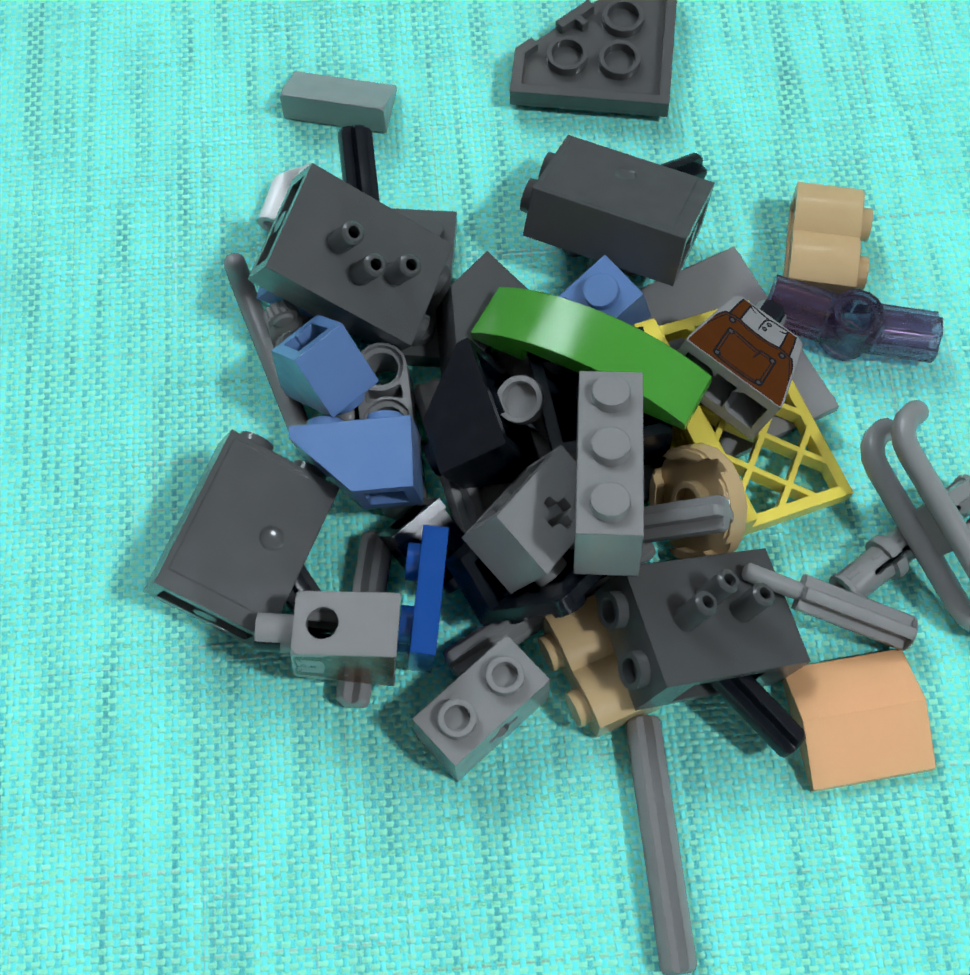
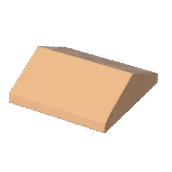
(860, 720)

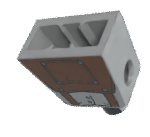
(748, 361)
(360, 642)

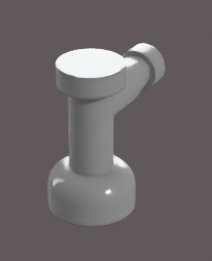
(523, 402)

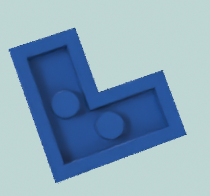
(421, 622)

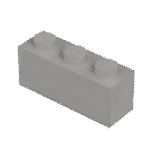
(609, 474)

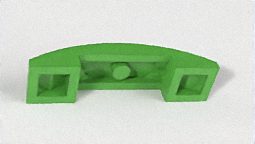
(593, 341)

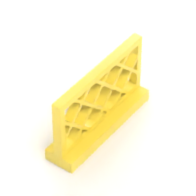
(794, 410)

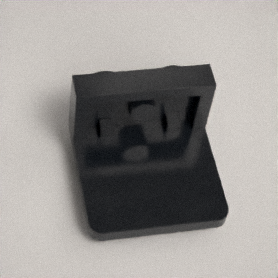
(495, 603)

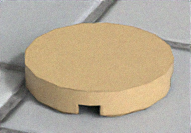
(696, 473)

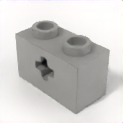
(529, 524)
(481, 707)

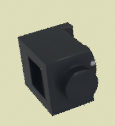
(410, 527)

